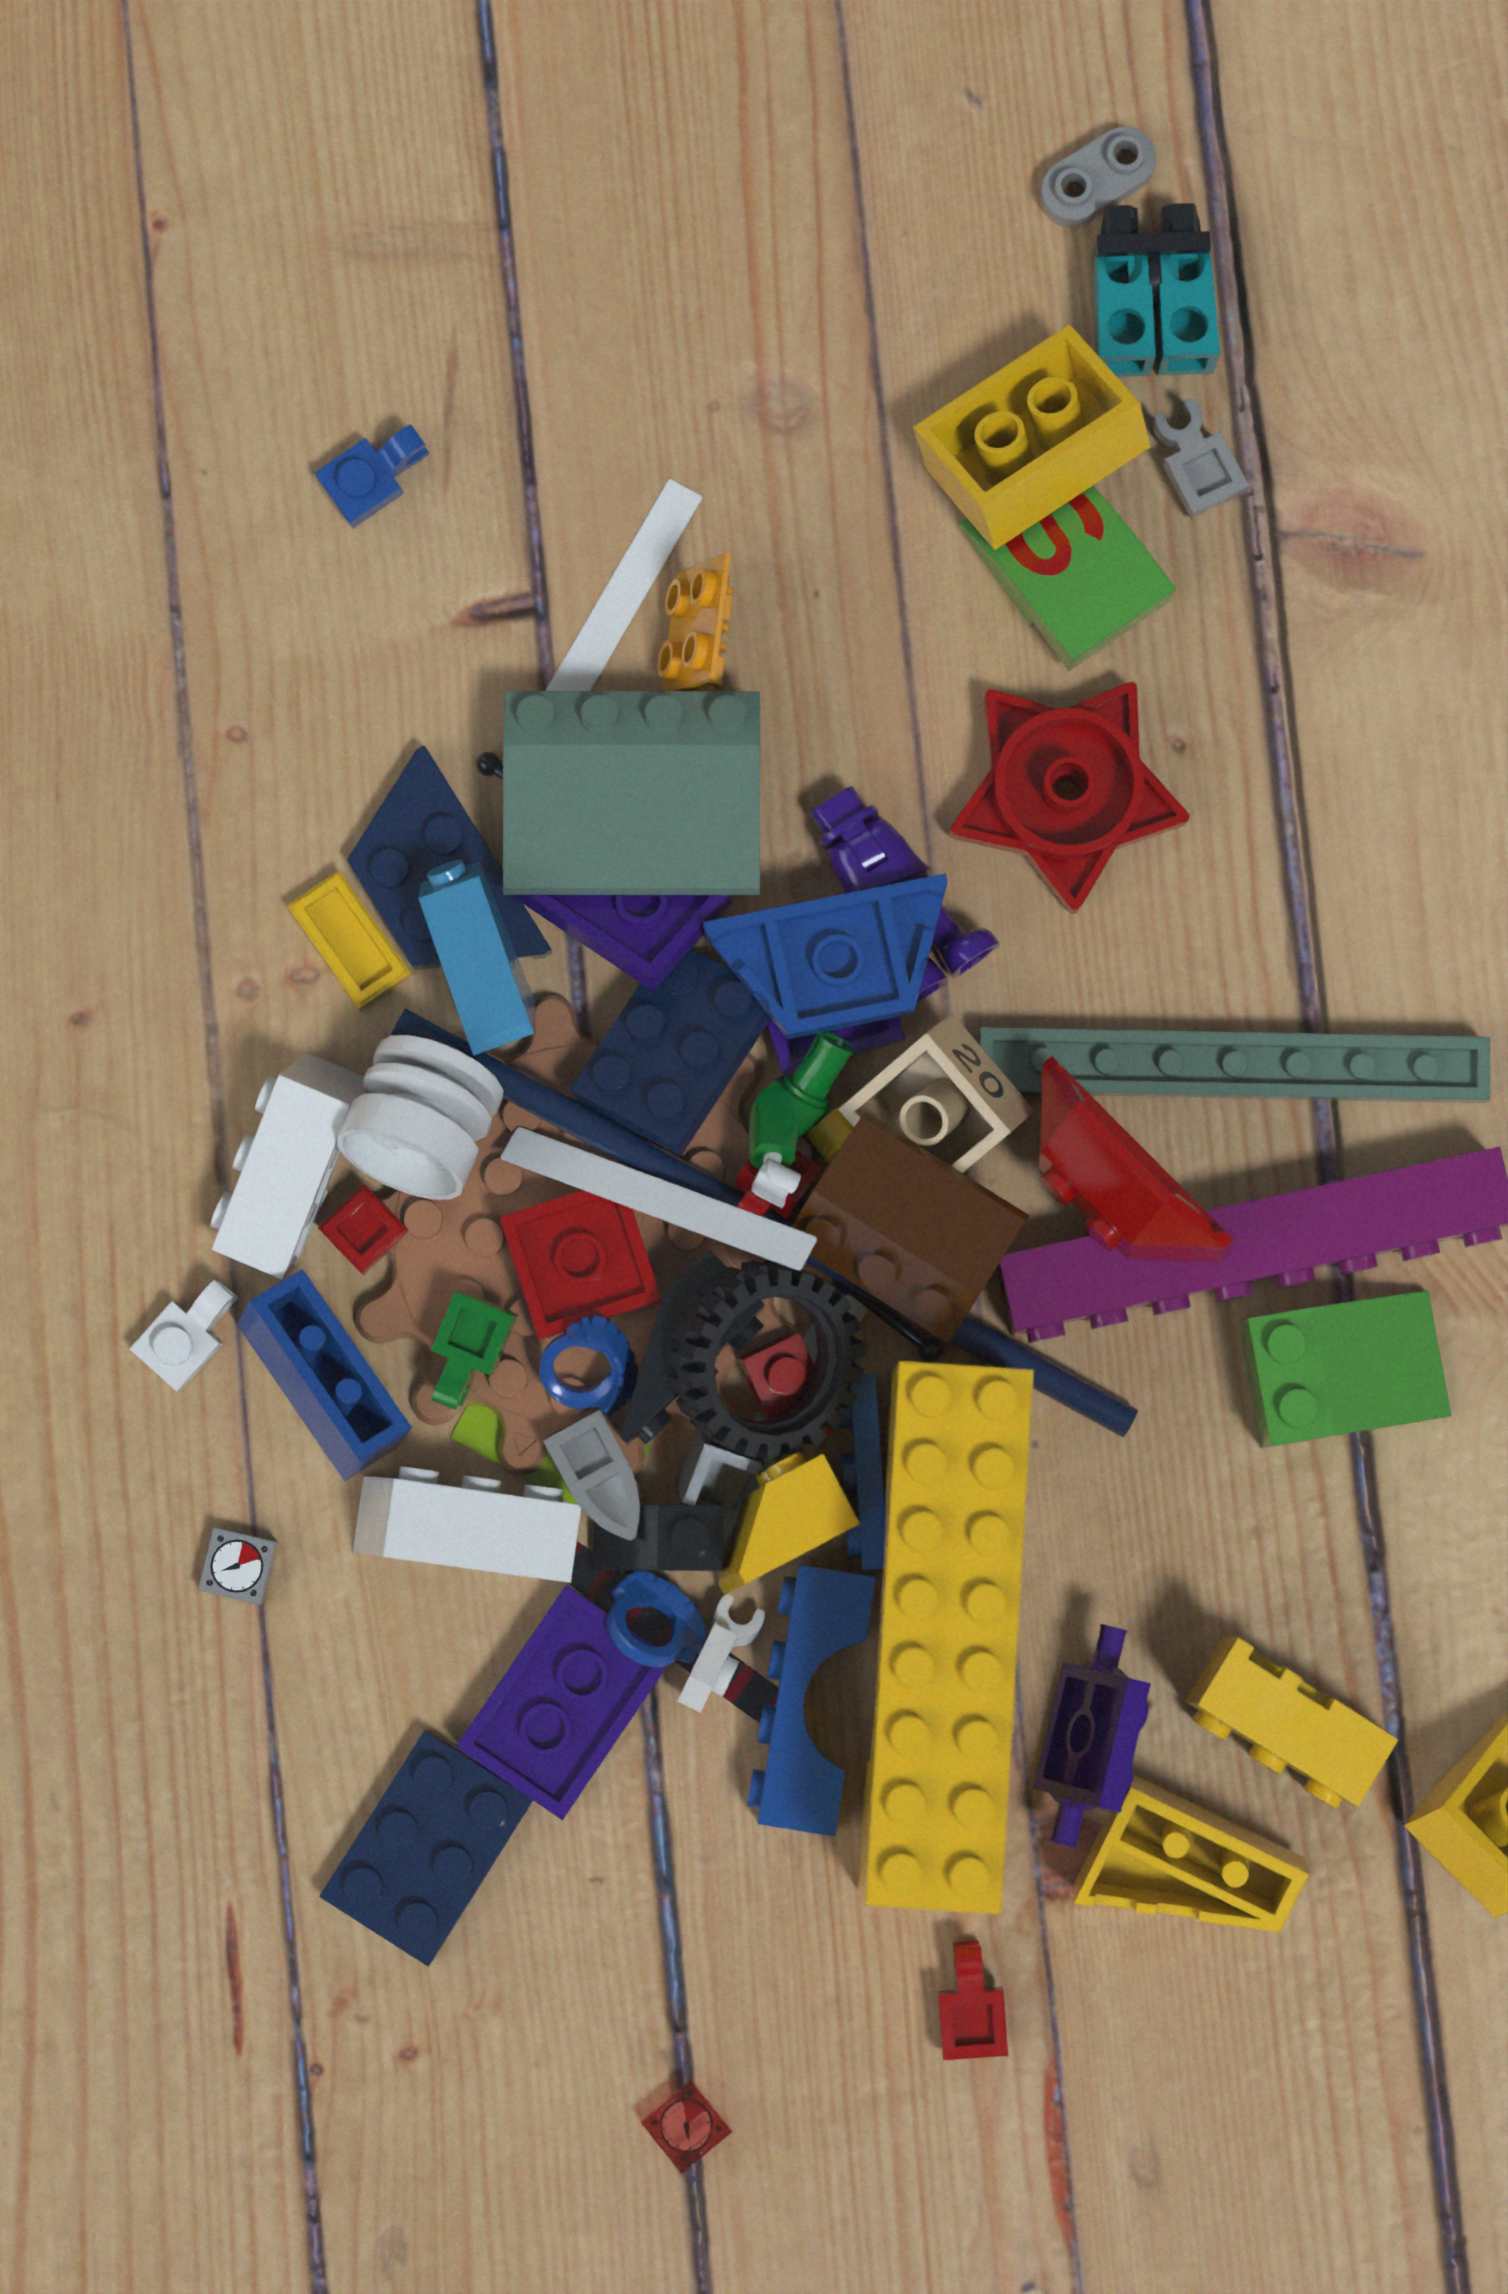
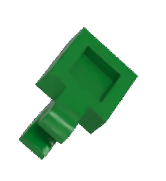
(472, 1340)

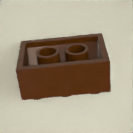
(908, 1227)

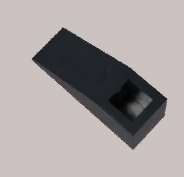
(653, 1390)

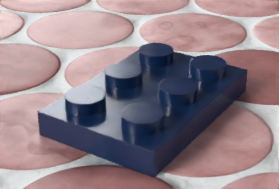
(672, 1052)
(426, 1848)

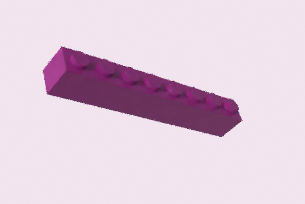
(1272, 1238)

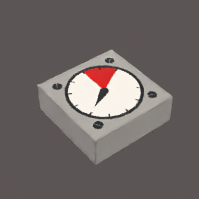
(238, 1566)

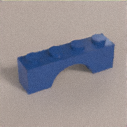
(799, 1783)

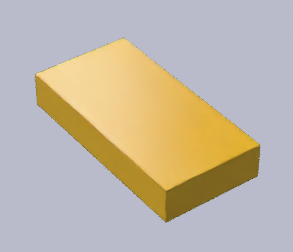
(349, 940)

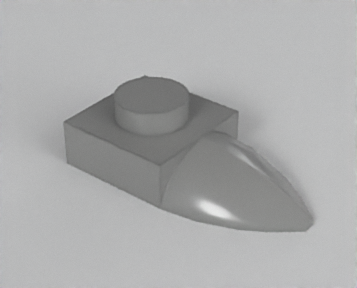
(597, 1474)

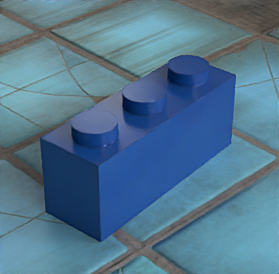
(323, 1375)

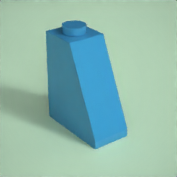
(477, 956)

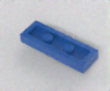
(864, 1475)

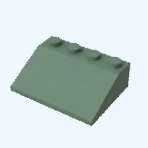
(631, 793)

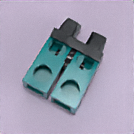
(1157, 272)

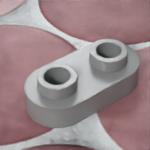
(1100, 175)

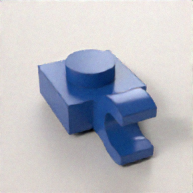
(365, 480)

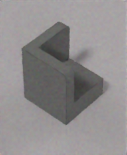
(714, 1473)

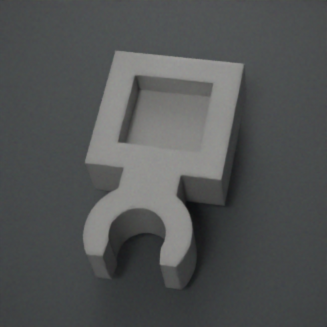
(1201, 468)

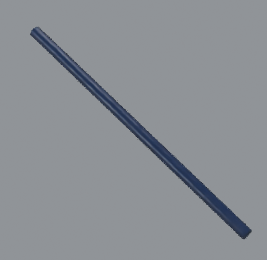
(657, 1162)

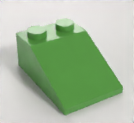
(1344, 1368)

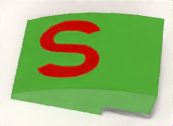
(1078, 576)

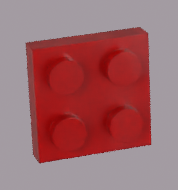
(579, 1260)

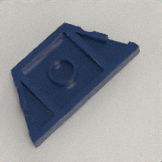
(414, 833)

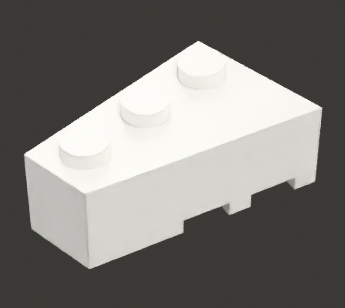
(468, 1525)

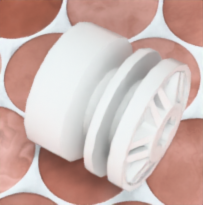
(420, 1117)

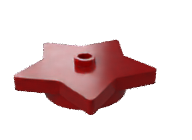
(1081, 744)

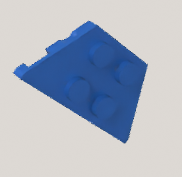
(835, 956)

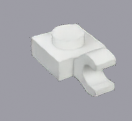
(180, 1340)
(714, 1666)

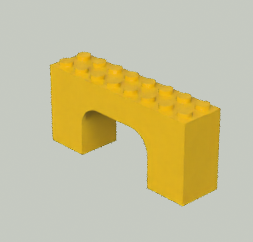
(946, 1638)

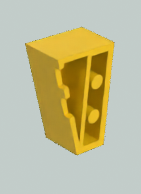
(1289, 1723)
(1189, 1864)

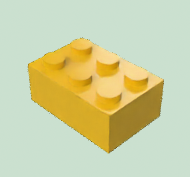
(1032, 436)

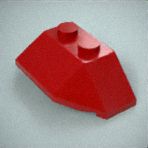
(1116, 1181)

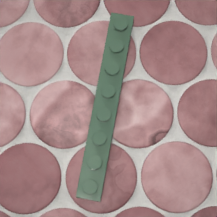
(1248, 1064)

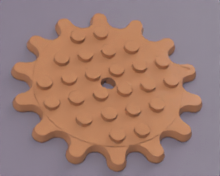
(465, 1248)

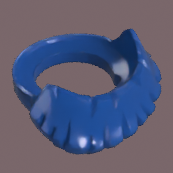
(598, 1335)
(647, 1590)

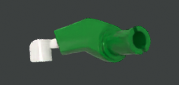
(789, 1111)

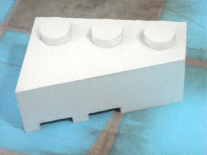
(286, 1165)

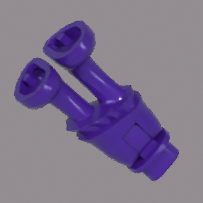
(873, 854)

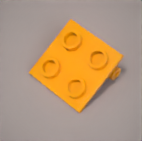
(698, 607)

